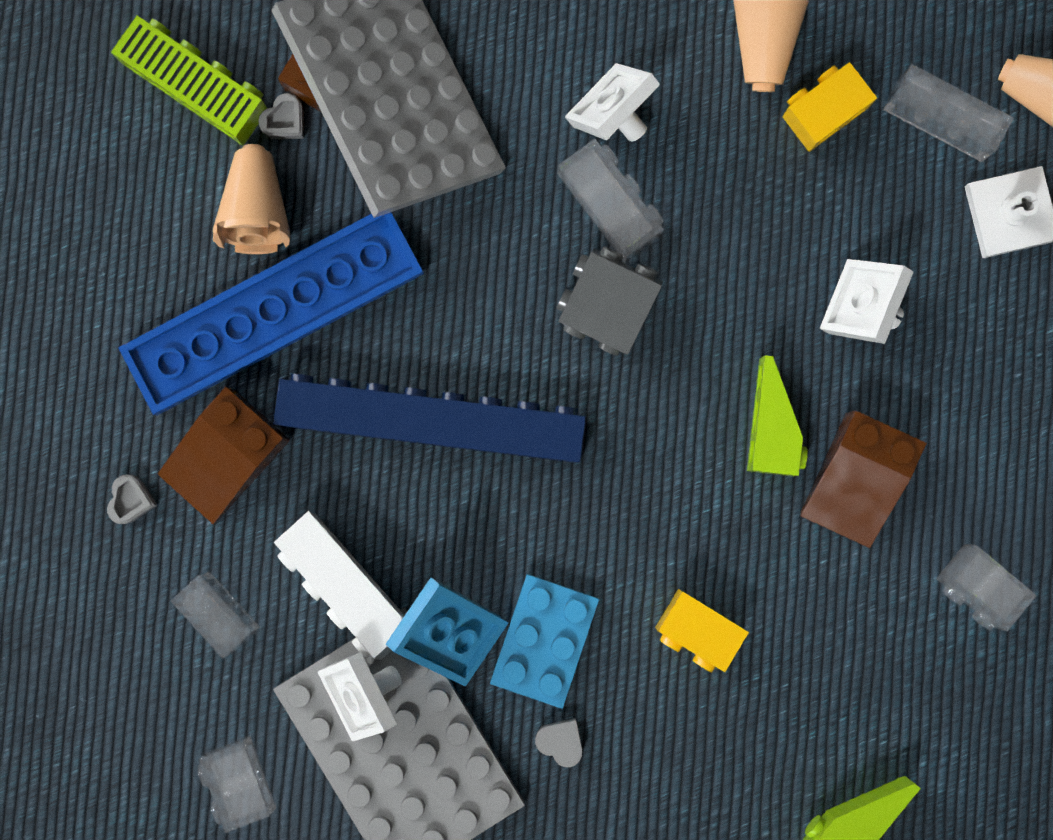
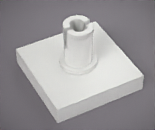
(613, 104)
(1011, 211)
(867, 301)
(360, 695)

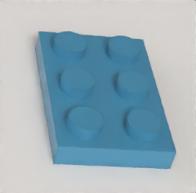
(446, 632)
(544, 641)

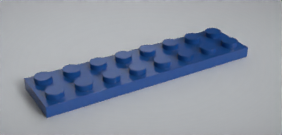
(270, 311)

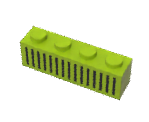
(189, 79)

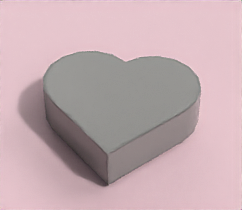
(284, 119)
(129, 500)
(560, 741)

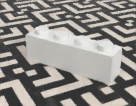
(342, 583)

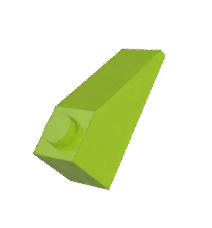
(774, 431)
(864, 816)

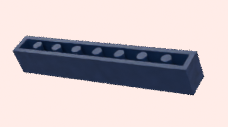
(429, 420)

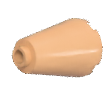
(767, 39)
(1030, 83)
(252, 205)

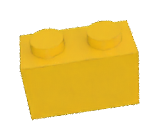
(829, 106)
(701, 631)

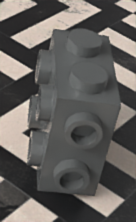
(609, 300)

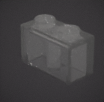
(985, 588)
(215, 614)
(236, 784)

